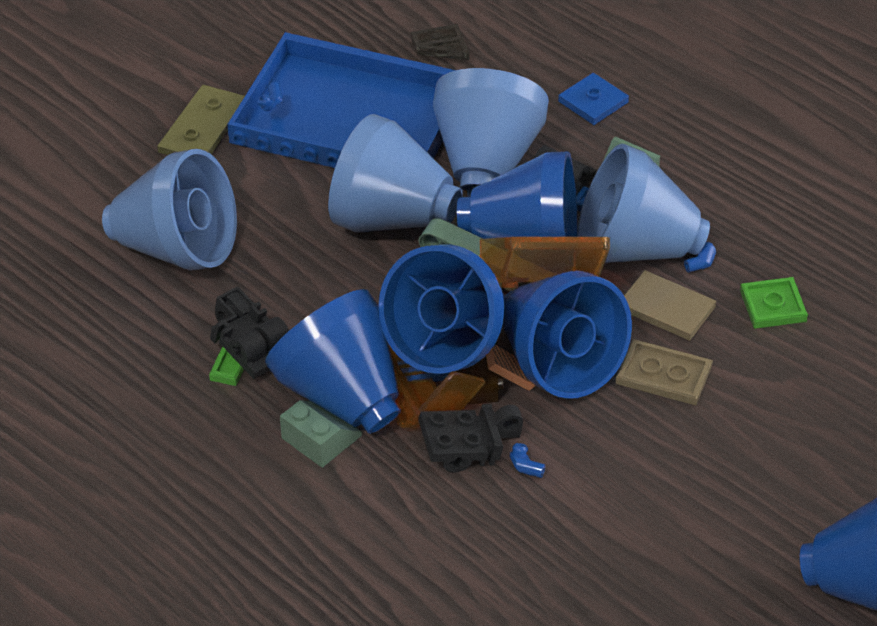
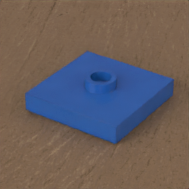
(593, 98)

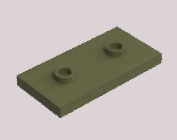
(202, 121)

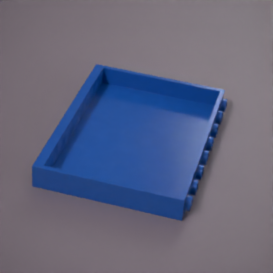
(328, 94)

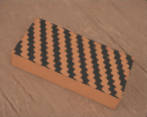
(507, 366)

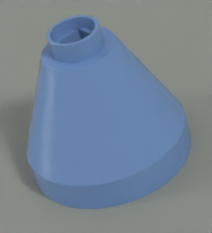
(487, 121)
(388, 181)
(640, 210)
(177, 212)

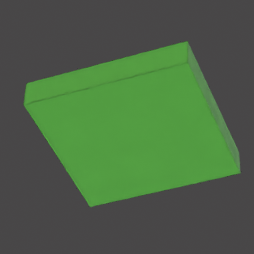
(773, 302)

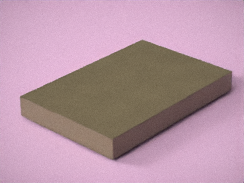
(668, 305)
(664, 372)

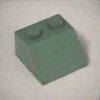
(316, 432)

